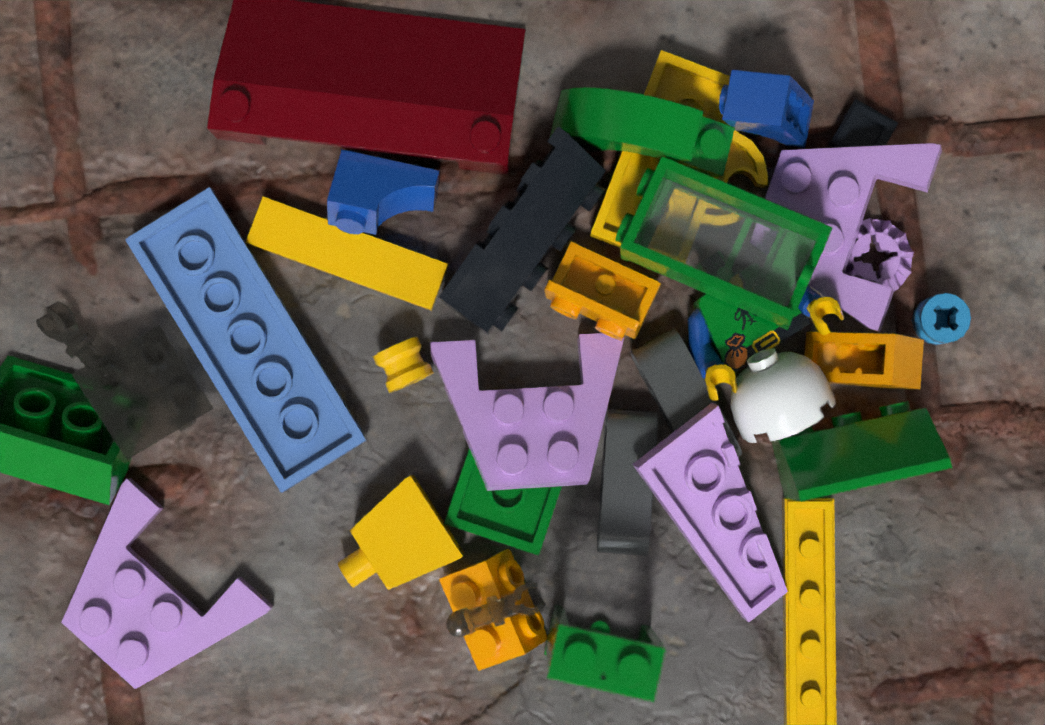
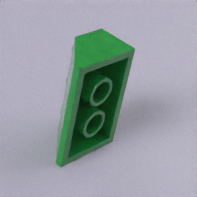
(55, 433)
(860, 452)

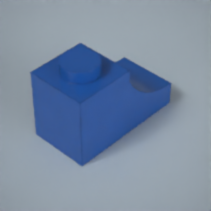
(767, 106)
(373, 189)

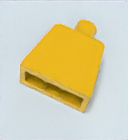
(400, 539)

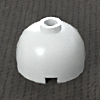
(779, 395)

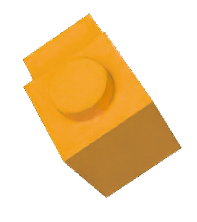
(867, 358)

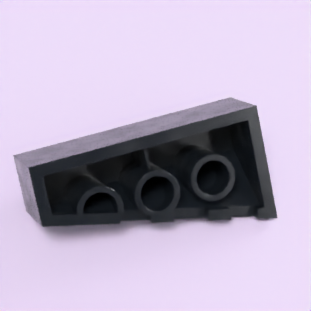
(525, 234)

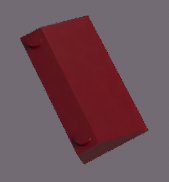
(368, 82)

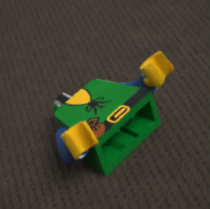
(727, 336)

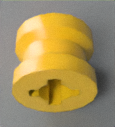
(403, 364)

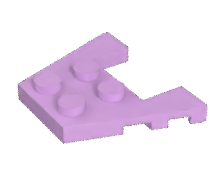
(836, 190)
(531, 433)
(134, 613)

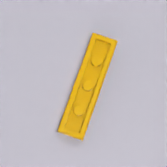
(345, 255)

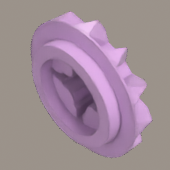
(887, 239)

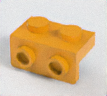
(601, 291)
(500, 577)

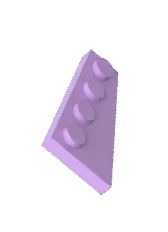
(705, 496)

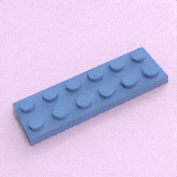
(246, 339)

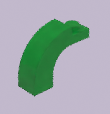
(643, 125)

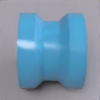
(933, 325)

